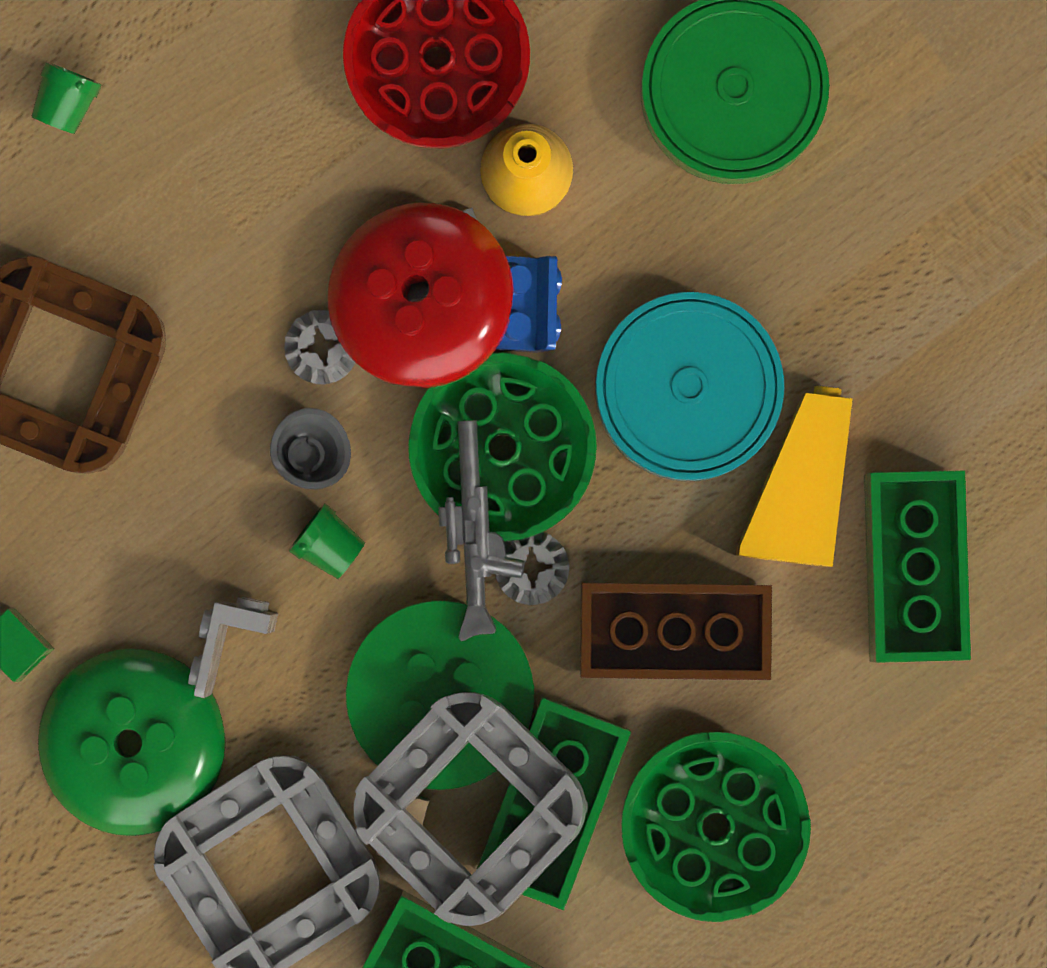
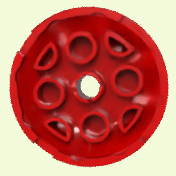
(427, 104)
(448, 329)

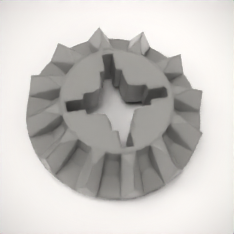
(308, 365)
(548, 582)

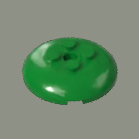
(538, 412)
(82, 733)
(723, 874)

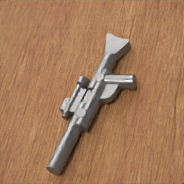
(470, 526)

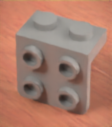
(245, 614)

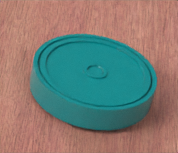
(689, 386)

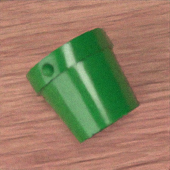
(63, 97)
(327, 543)

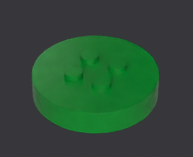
(734, 89)
(419, 660)

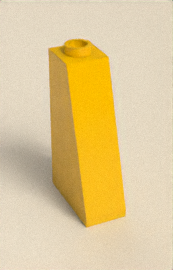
(802, 492)

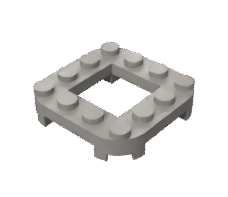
(230, 808)
(426, 863)

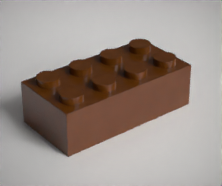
(676, 631)

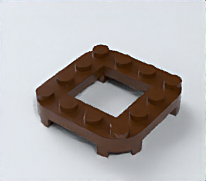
(124, 382)

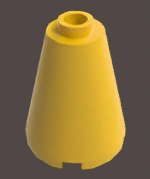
(523, 186)

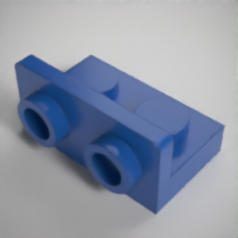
(533, 313)

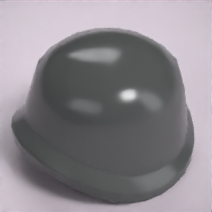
(310, 449)

